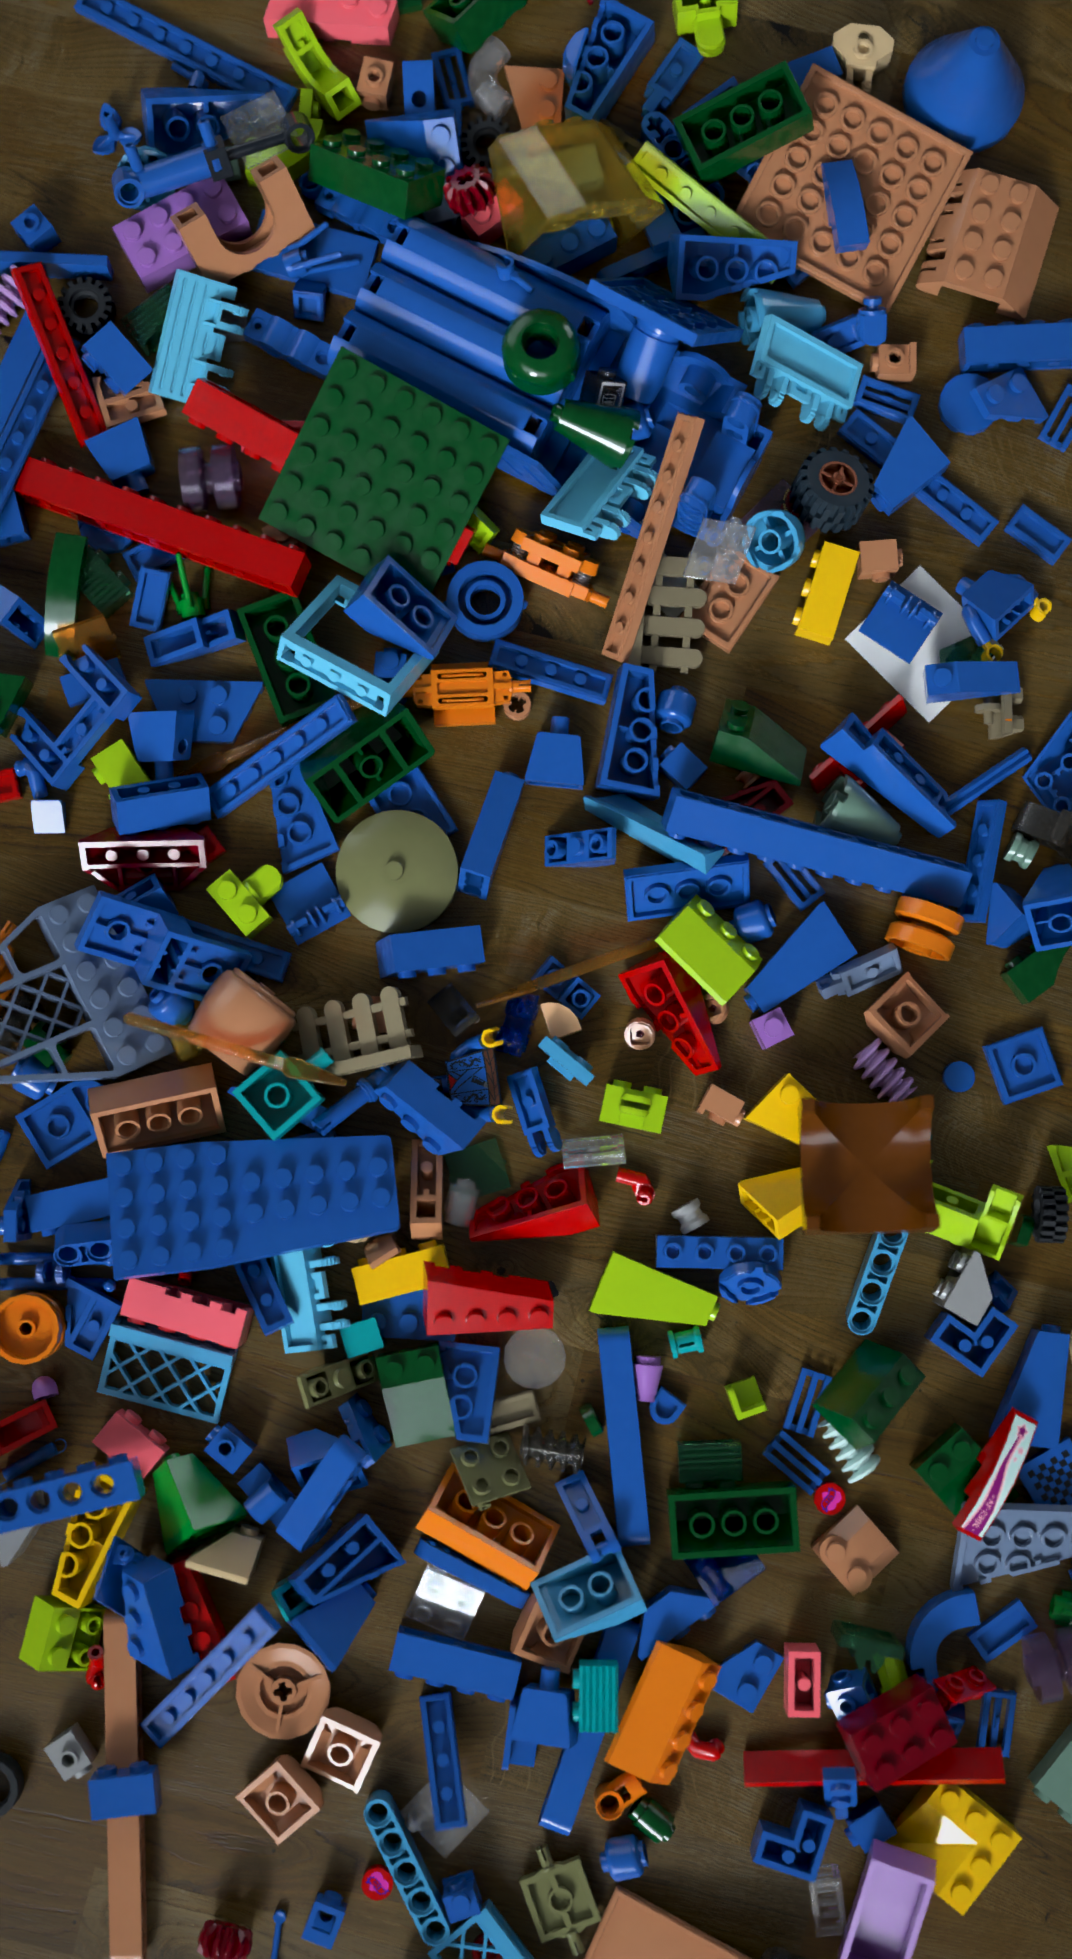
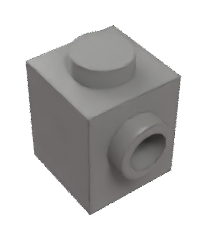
(71, 1752)

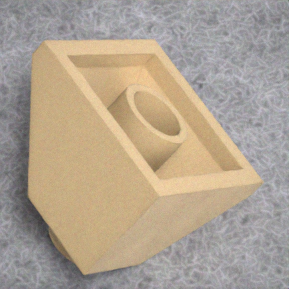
(230, 1555)

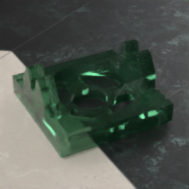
(867, 1643)

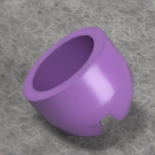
(44, 1388)

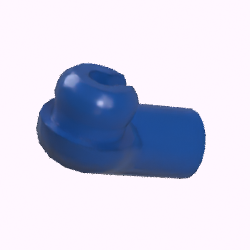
(35, 778)

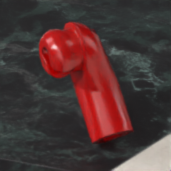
(639, 1183)
(95, 1670)
(704, 1750)

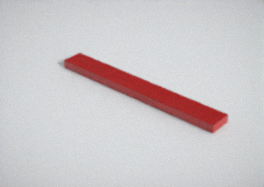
(804, 1767)

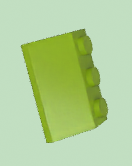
(709, 949)

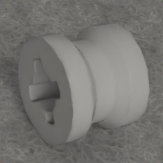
(690, 1216)

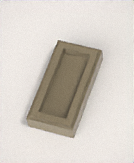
(515, 1411)

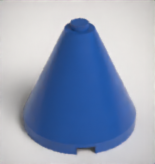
(966, 88)

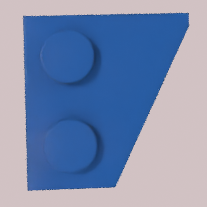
(1009, 398)
(15, 1220)
(88, 1317)
(364, 1428)
(748, 1674)

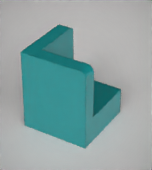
(362, 1337)

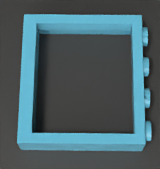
(336, 671)

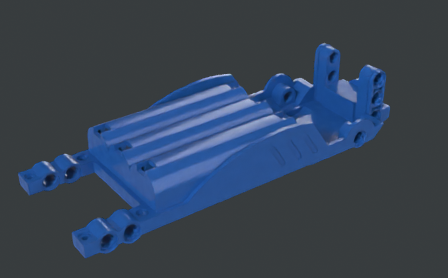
(440, 322)

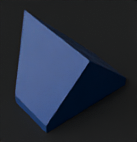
(1006, 917)

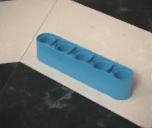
(874, 1273)
(412, 1882)

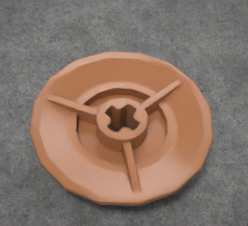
(266, 1707)

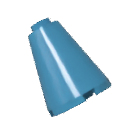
(797, 310)

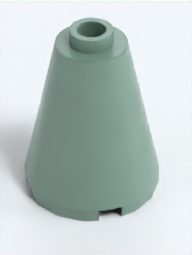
(856, 812)

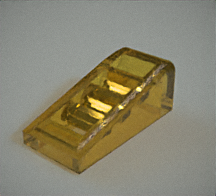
(183, 1050)

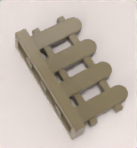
(675, 627)
(369, 1039)

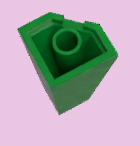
(192, 1503)

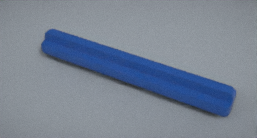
(988, 780)

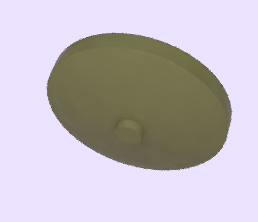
(397, 871)

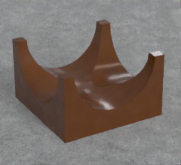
(866, 1167)

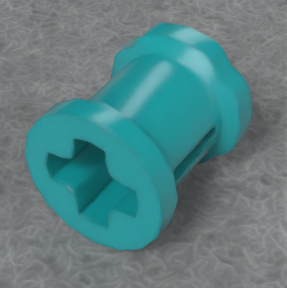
(685, 1341)

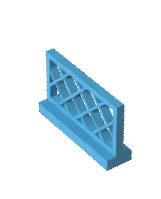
(166, 1343)
(494, 1929)

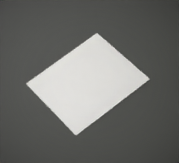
(909, 677)

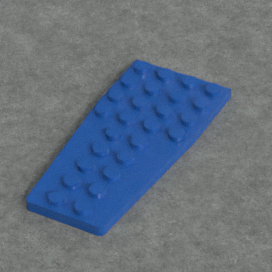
(245, 1200)

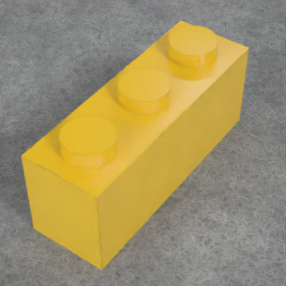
(825, 592)
(398, 1274)

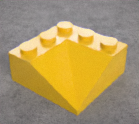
(961, 1835)

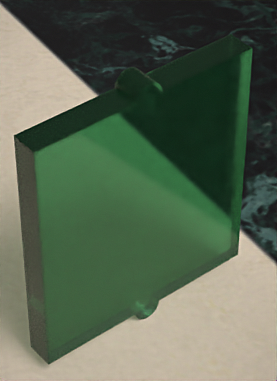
(479, 1164)

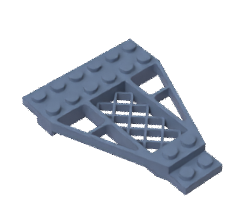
(102, 995)

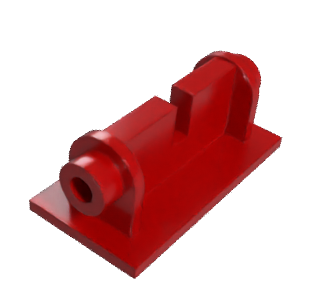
(962, 1687)

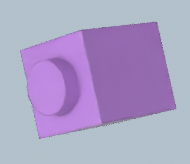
(771, 1028)

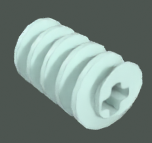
(858, 1461)

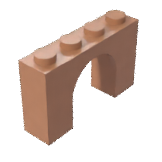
(283, 224)

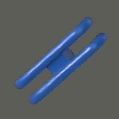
(48, 1273)

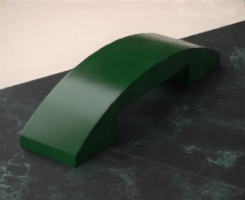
(63, 586)

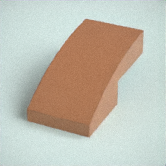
(381, 1249)

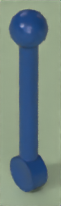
(279, 1918)

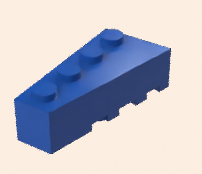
(609, 60)
(629, 745)

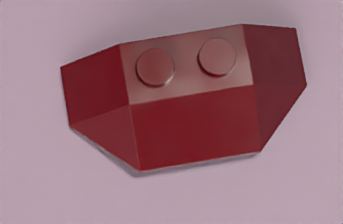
(124, 859)

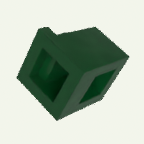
(44, 1057)

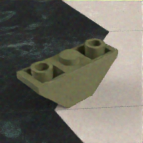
(336, 1378)

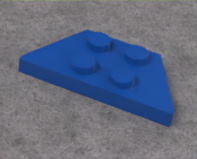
(217, 705)

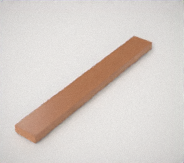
(653, 537)

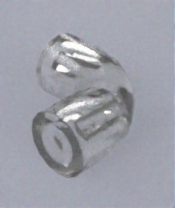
(483, 78)

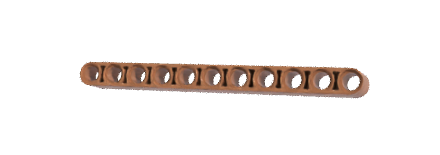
(124, 1834)

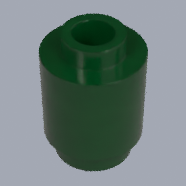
(652, 1819)

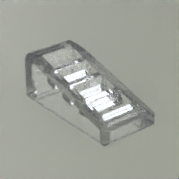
(828, 1880)

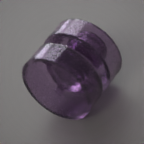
(218, 477)
(1048, 1666)

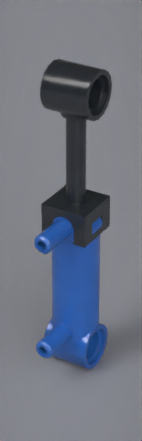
(201, 163)

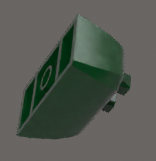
(365, 760)

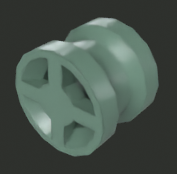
(1021, 850)

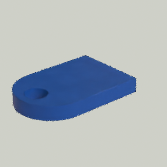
(60, 1123)

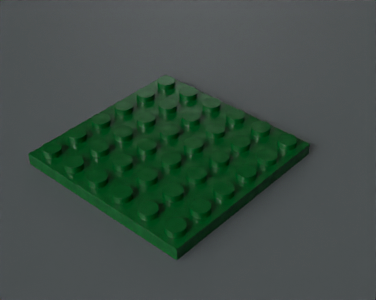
(383, 473)

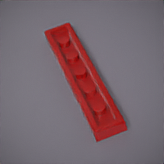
(59, 351)

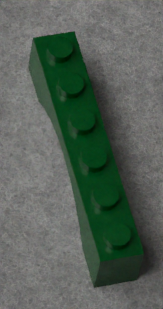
(1034, 973)

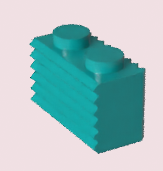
(597, 1695)

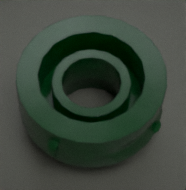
(547, 374)

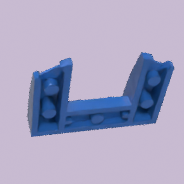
(110, 699)

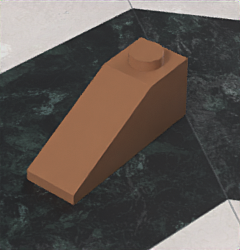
(426, 1194)

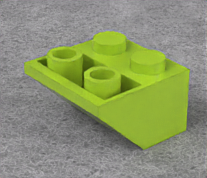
(60, 1634)

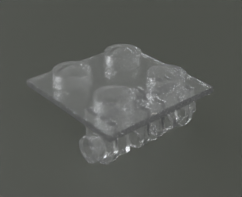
(254, 121)
(719, 550)
(445, 1602)
(421, 1819)

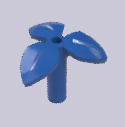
(111, 122)

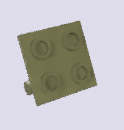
(490, 1470)

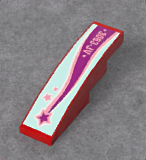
(994, 1480)

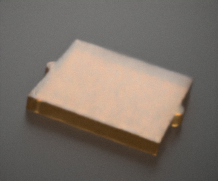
(92, 632)

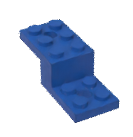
(157, 946)

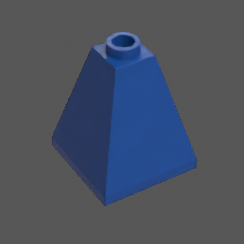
(1050, 908)
(334, 1623)

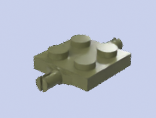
(560, 1899)

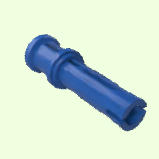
(350, 1102)

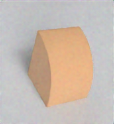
(560, 1020)

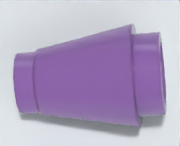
(647, 1377)

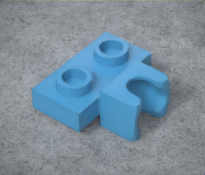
(566, 1061)

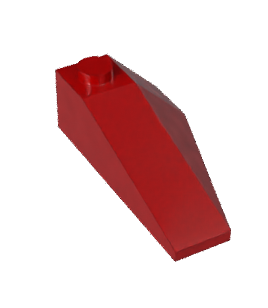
(676, 1007)
(551, 1206)

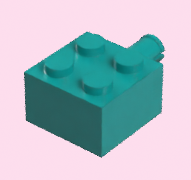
(278, 1100)

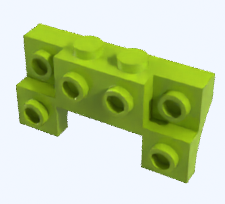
(976, 1223)

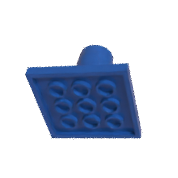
(657, 331)

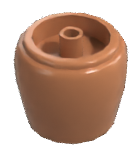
(243, 1014)

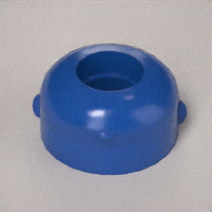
(486, 577)

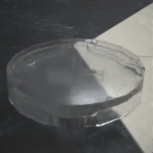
(534, 1357)

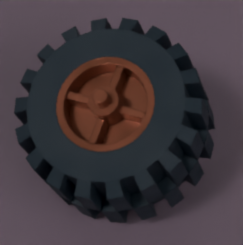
(831, 490)

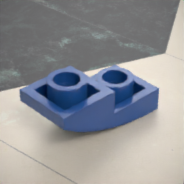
(571, 993)

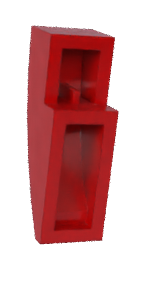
(25, 1426)

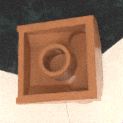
(904, 1016)
(854, 1550)
(534, 1640)
(342, 1747)
(282, 1797)

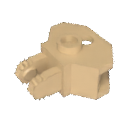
(862, 57)

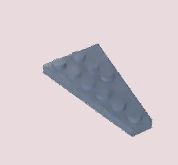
(1016, 1543)

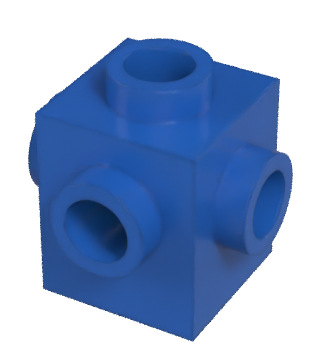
(849, 1691)

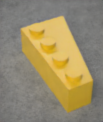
(87, 1545)

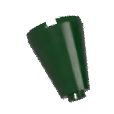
(597, 429)

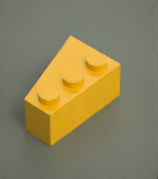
(779, 1108)

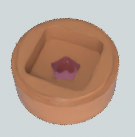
(715, 1011)
(640, 1033)

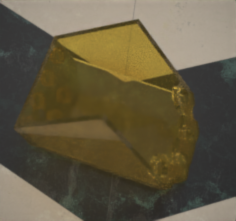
(564, 170)

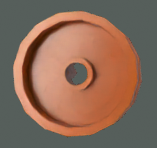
(924, 928)
(47, 1332)

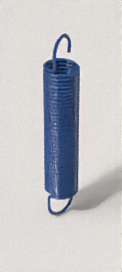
(31, 1460)

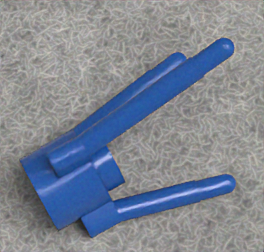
(300, 263)

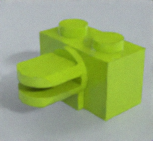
(706, 21)
(245, 899)
(633, 1107)

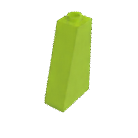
(646, 1293)

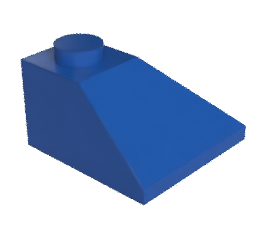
(307, 1452)

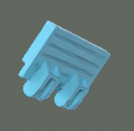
(189, 335)
(815, 372)
(595, 493)
(302, 1293)

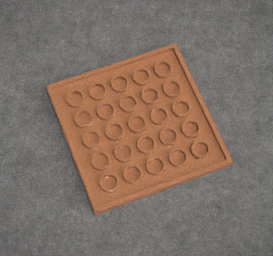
(902, 176)

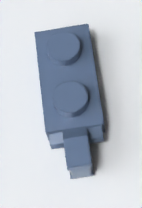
(861, 973)

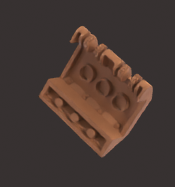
(990, 241)

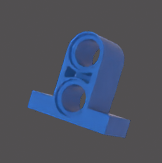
(266, 1494)

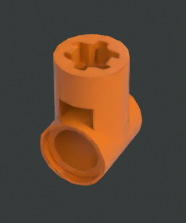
(635, 1791)

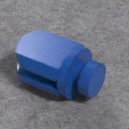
(872, 321)

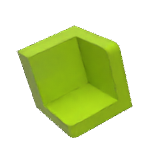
(745, 1398)

